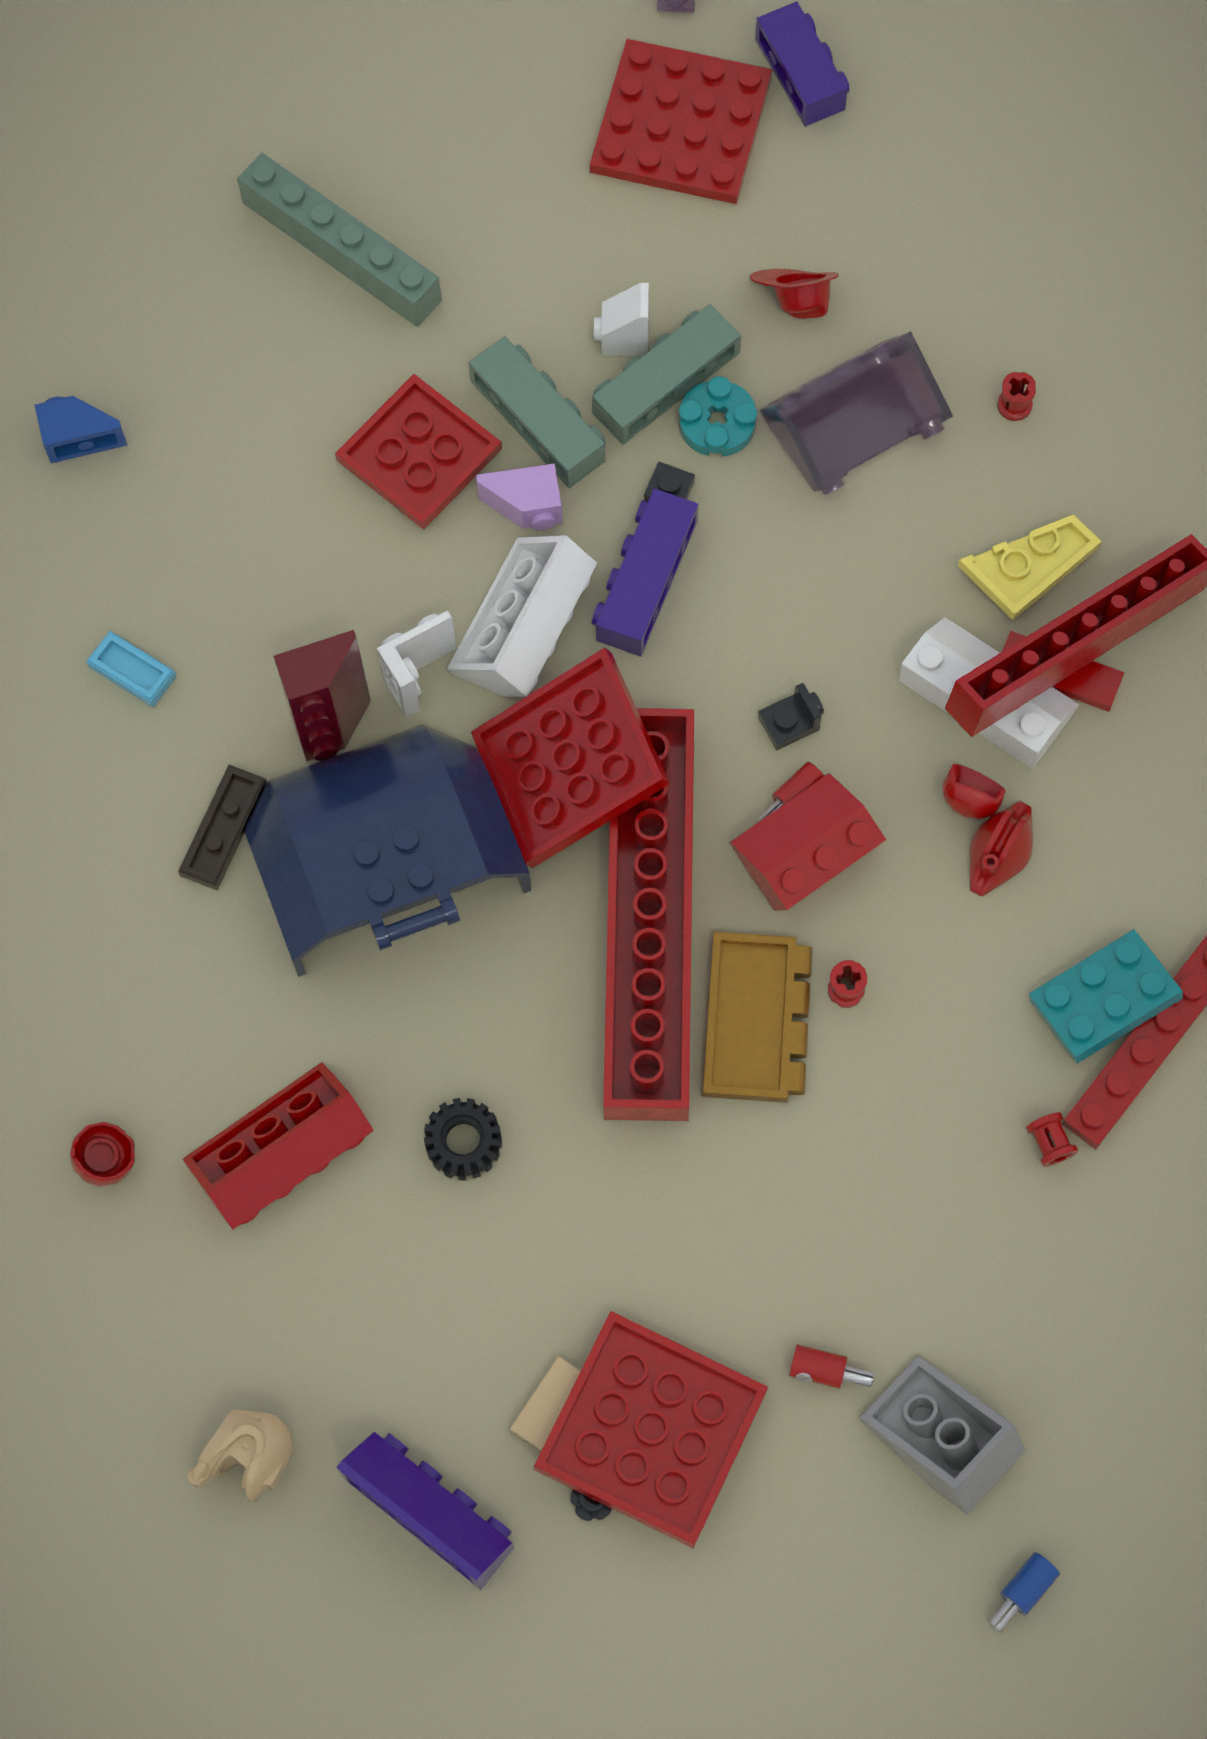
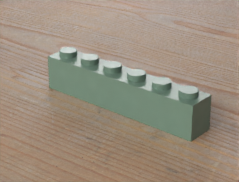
(340, 239)

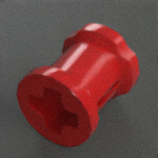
(1019, 399)
(856, 976)
(1040, 1129)

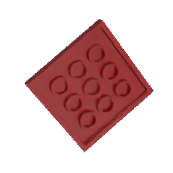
(681, 121)
(569, 757)
(651, 1429)

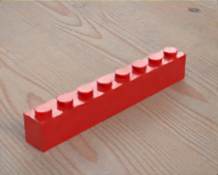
(1078, 636)

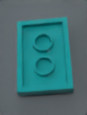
(1105, 996)

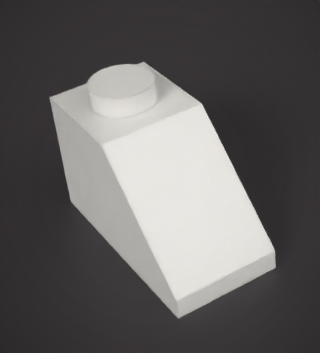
(624, 323)

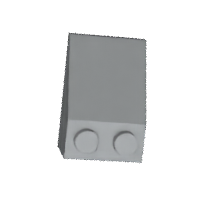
(944, 1434)

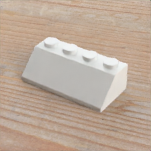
(523, 615)
(951, 652)

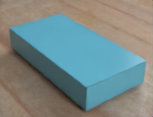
(131, 669)

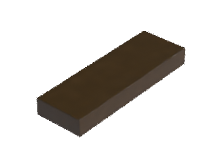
(222, 827)

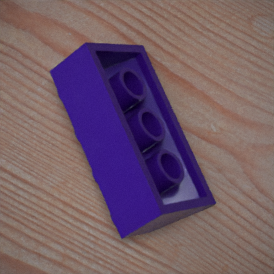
(426, 1508)

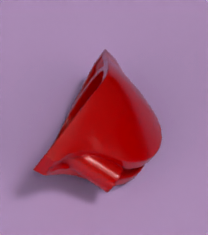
(1000, 848)

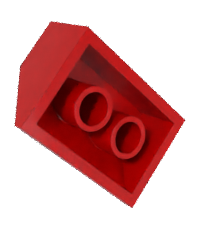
(807, 842)

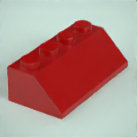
(278, 1145)

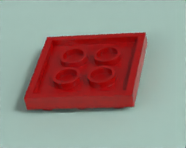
(418, 451)

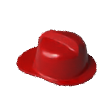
(798, 291)

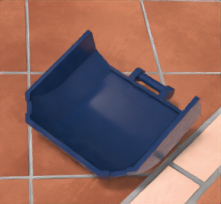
(379, 838)

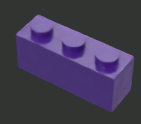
(802, 63)

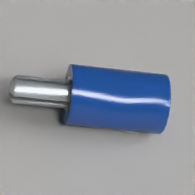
(1025, 1589)

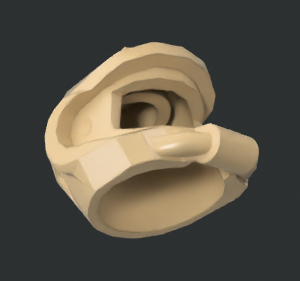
(247, 1439)

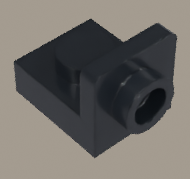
(792, 717)

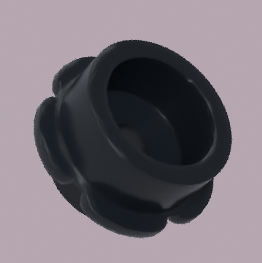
(587, 1510)

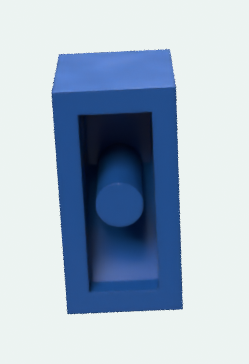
(76, 429)

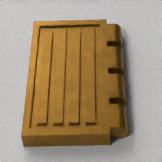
(752, 1017)

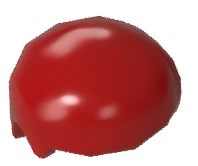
(971, 793)
(102, 1154)

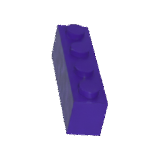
(646, 571)

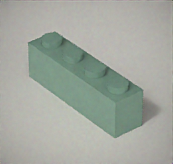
(665, 373)
(537, 411)

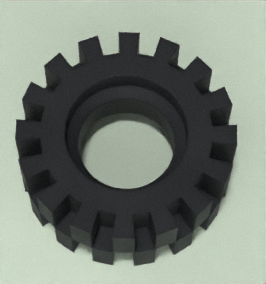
(457, 1114)

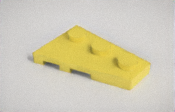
(1027, 568)

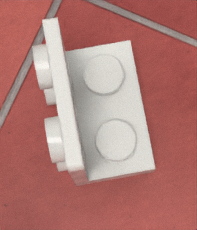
(406, 653)

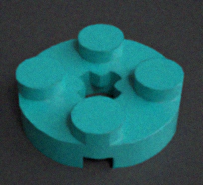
(723, 397)

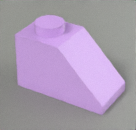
(523, 495)

